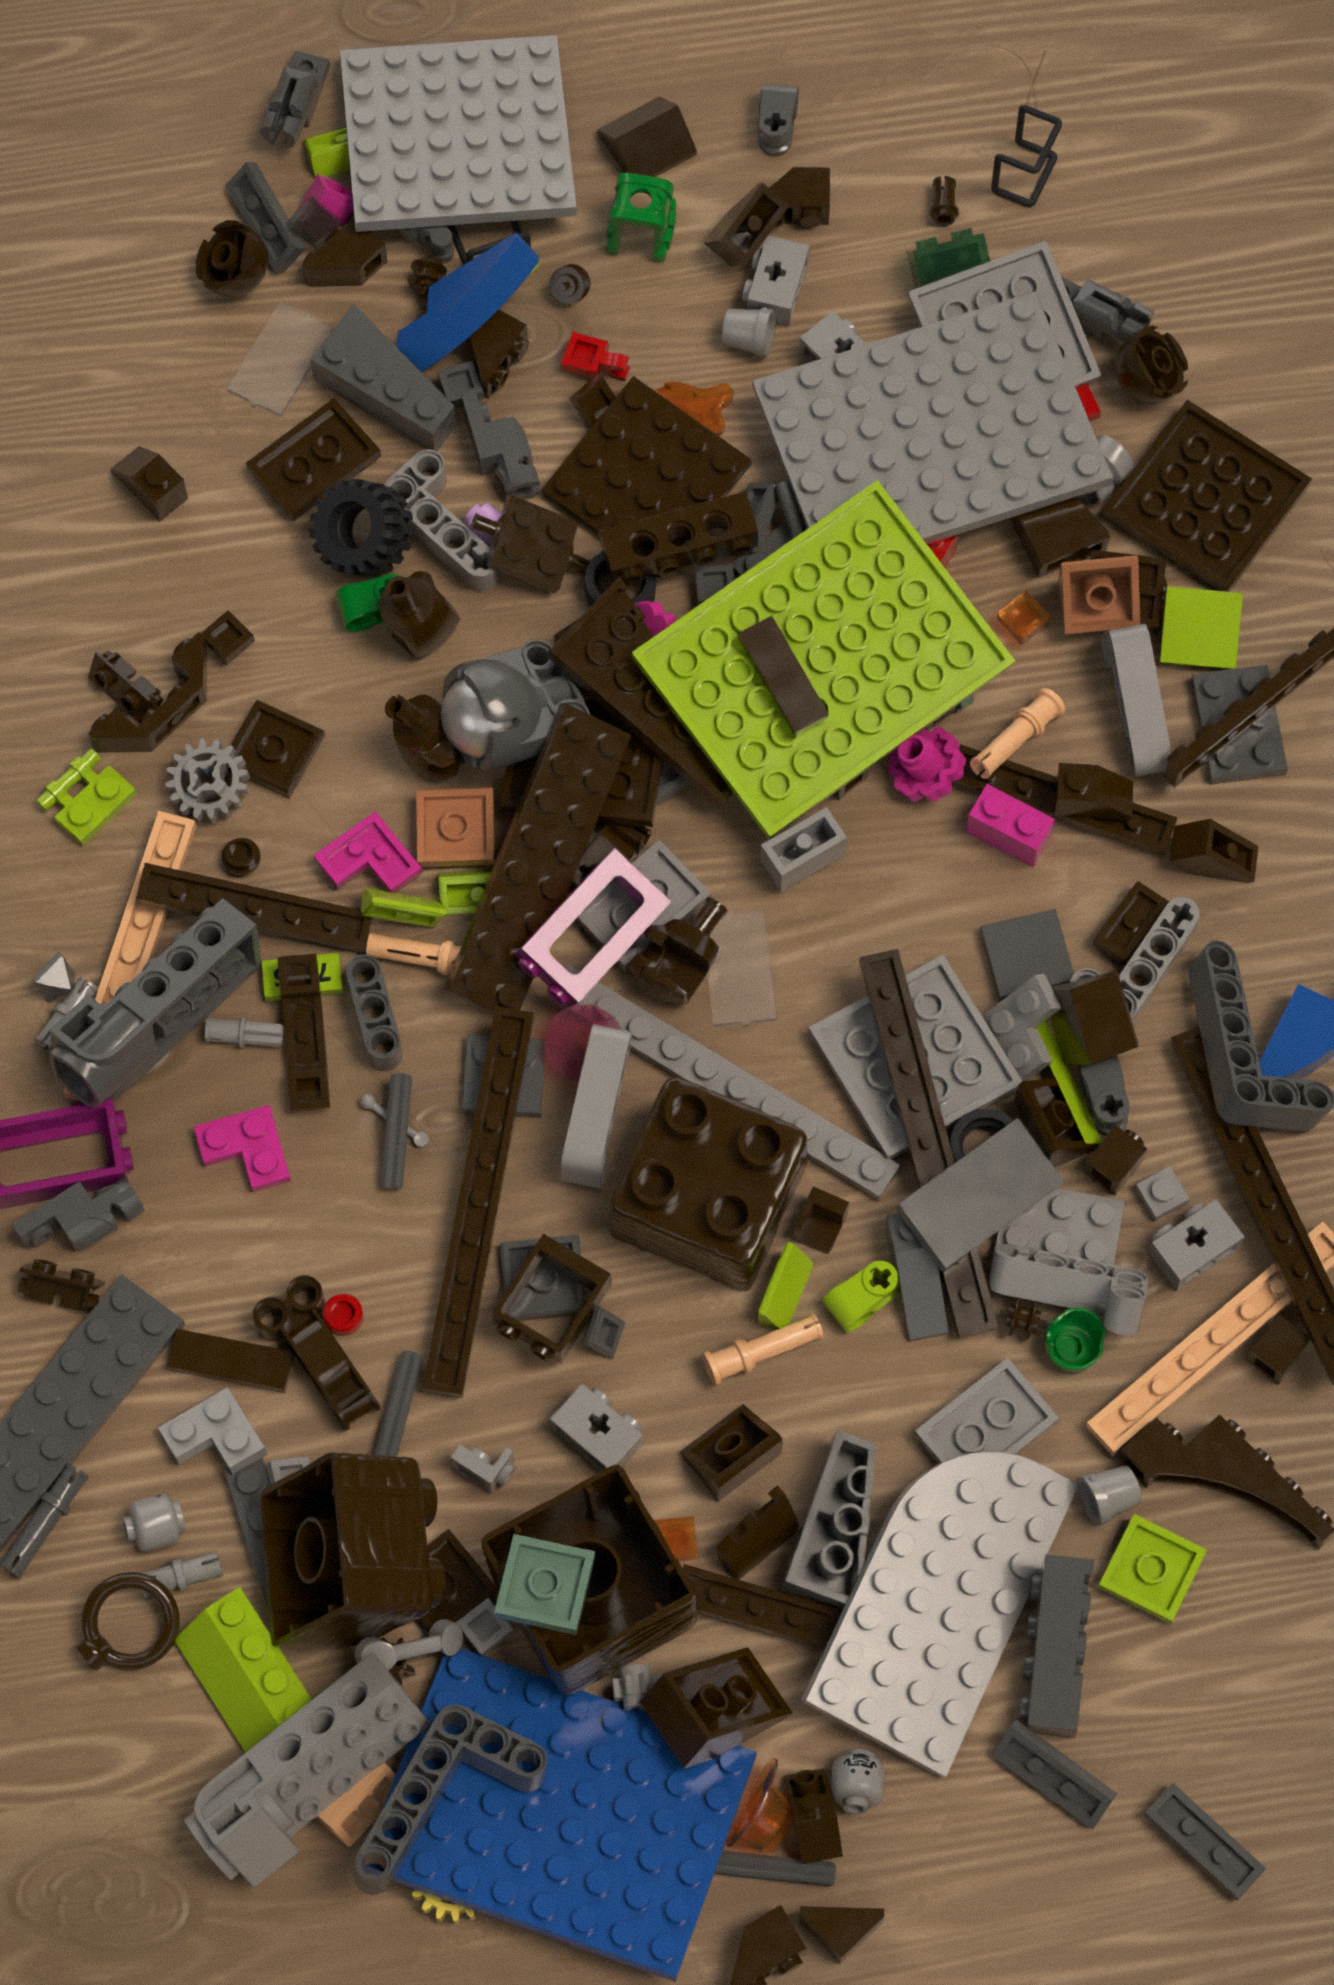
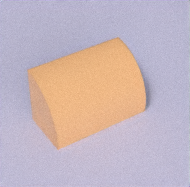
(358, 1807)

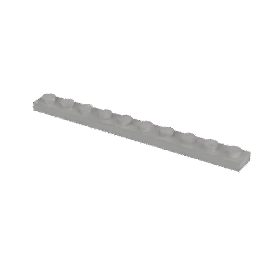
(692, 1061)

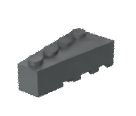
(382, 381)
(835, 1525)
(1057, 1646)

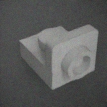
(477, 1467)

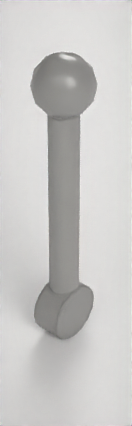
(420, 1139)

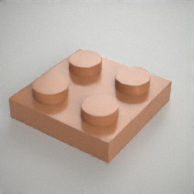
(455, 827)

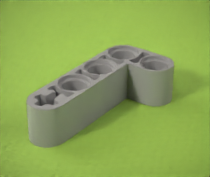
(447, 526)
(1139, 697)
(1146, 962)
(595, 1106)
(1071, 1283)

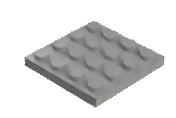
(1004, 279)
(960, 1049)

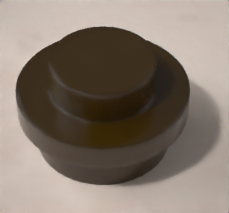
(241, 856)

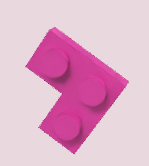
(370, 846)
(250, 1136)

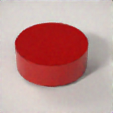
(343, 1314)

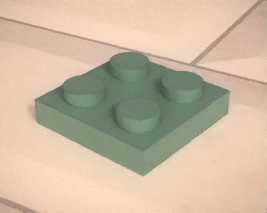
(544, 1584)

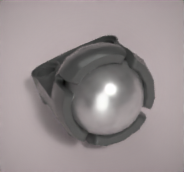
(505, 704)

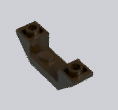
(119, 734)

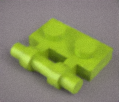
(94, 805)

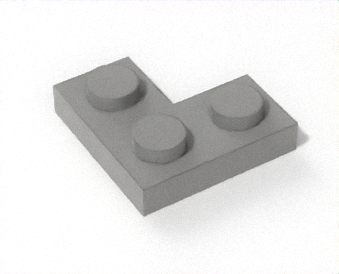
(1016, 1021)
(216, 1423)

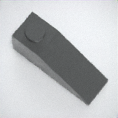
(917, 1282)

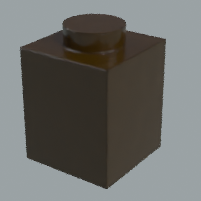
(1116, 1159)

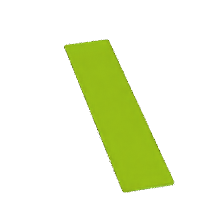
(1068, 1087)

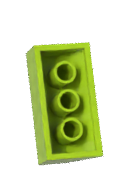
(242, 1668)

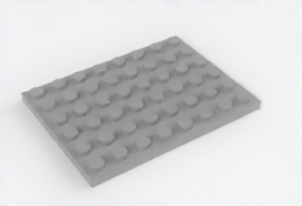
(948, 417)

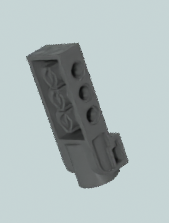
(114, 1044)

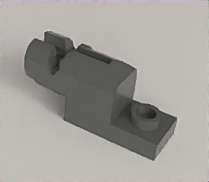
(295, 98)
(1106, 311)
(501, 449)
(79, 1216)

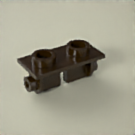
(112, 676)
(75, 1286)

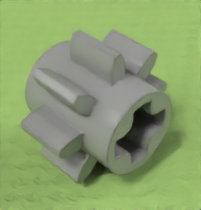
(633, 1685)

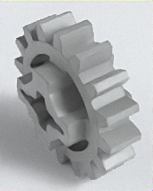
(215, 768)

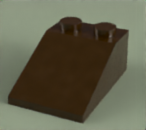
(714, 1706)

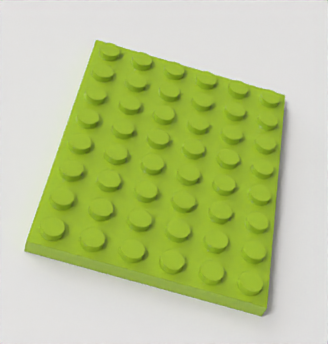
(874, 632)

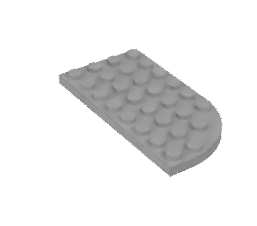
(939, 1603)

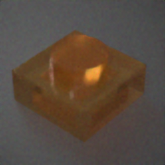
(1024, 617)
(680, 1536)

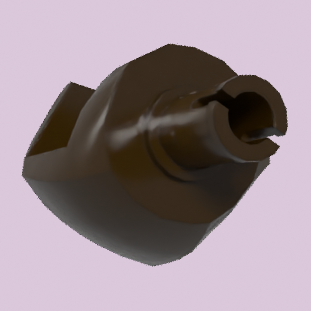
(417, 613)
(422, 737)
(679, 955)

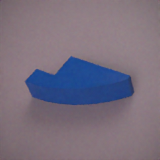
(466, 301)
(1302, 1037)

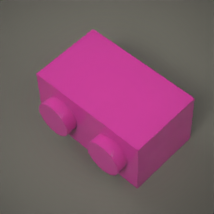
(1010, 825)

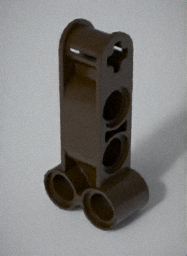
(317, 1350)

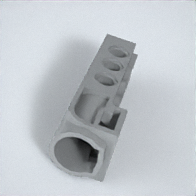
(302, 1768)

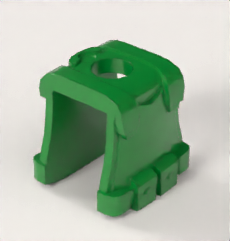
(658, 215)

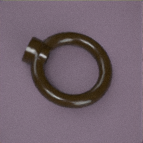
(97, 1649)

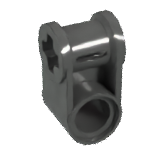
(776, 117)
(1105, 1089)

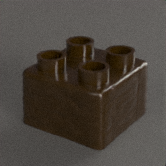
(708, 1183)
(349, 1550)
(635, 1588)

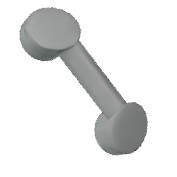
(443, 1637)

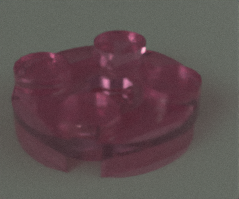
(562, 1036)

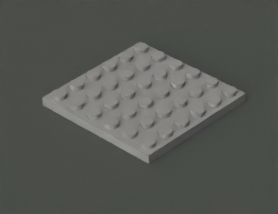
(457, 133)

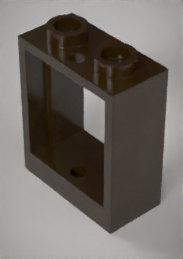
(569, 1264)

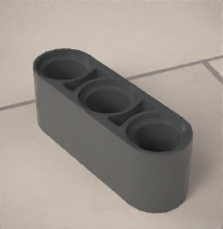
(374, 995)

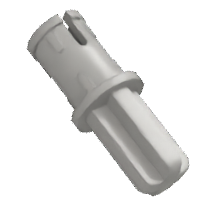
(243, 1032)

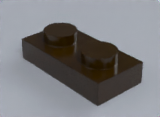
(1130, 923)

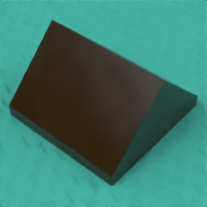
(649, 138)
(1092, 1020)
(1050, 1121)
(733, 1451)

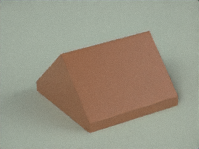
(1099, 594)

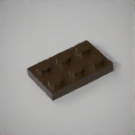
(312, 458)

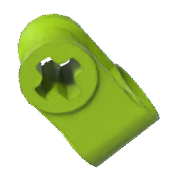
(857, 1300)

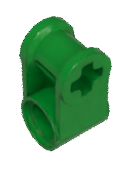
(360, 603)

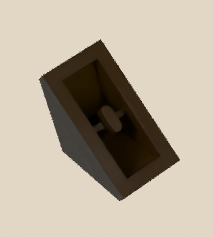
(841, 1927)

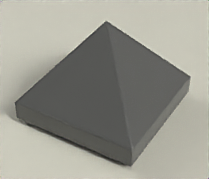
(55, 978)
(604, 1332)

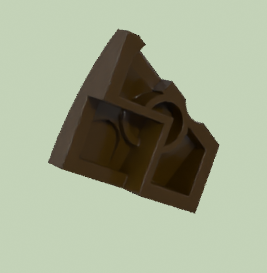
(758, 1535)

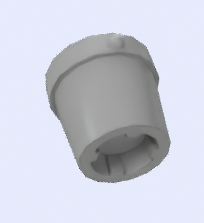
(750, 330)
(1108, 1493)

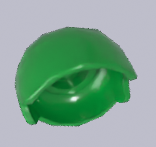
(1075, 1339)

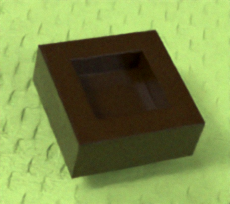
(592, 399)
(227, 637)

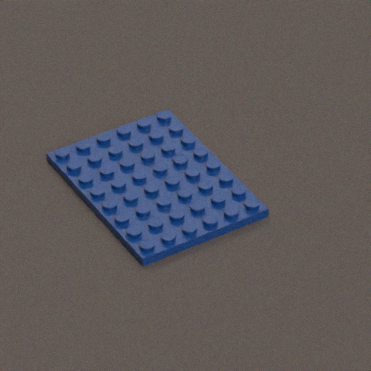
(608, 1845)

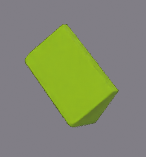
(329, 153)
(462, 890)
(402, 908)
(785, 1288)

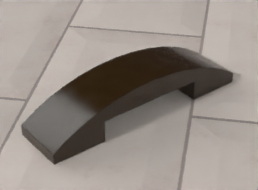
(304, 1032)

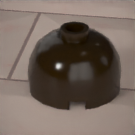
(232, 260)
(1151, 366)

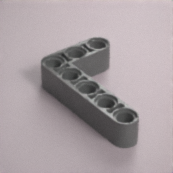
(1232, 1058)
(432, 1784)

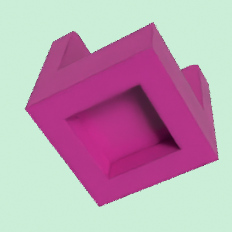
(333, 196)

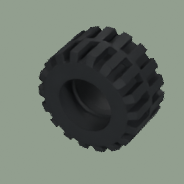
(335, 522)

